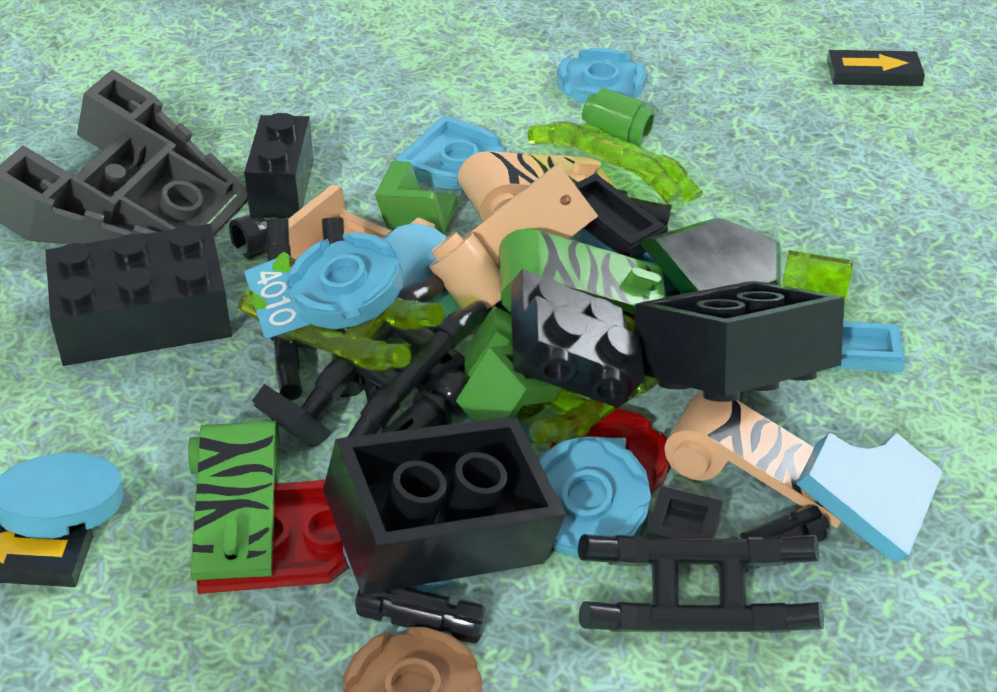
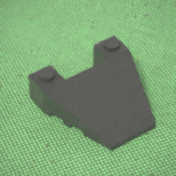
(139, 183)

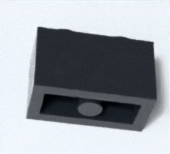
(279, 165)

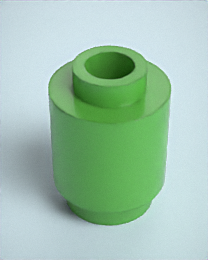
(619, 115)

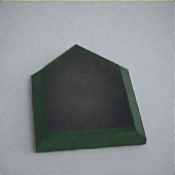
(714, 255)

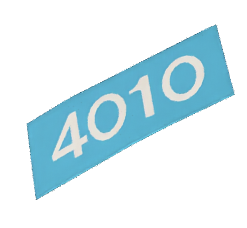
(280, 312)

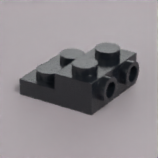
(573, 340)

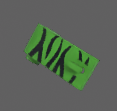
(580, 267)
(234, 499)

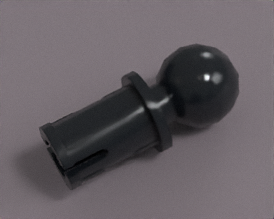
(433, 407)

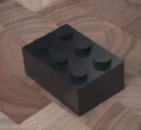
(136, 294)
(739, 338)
(440, 503)

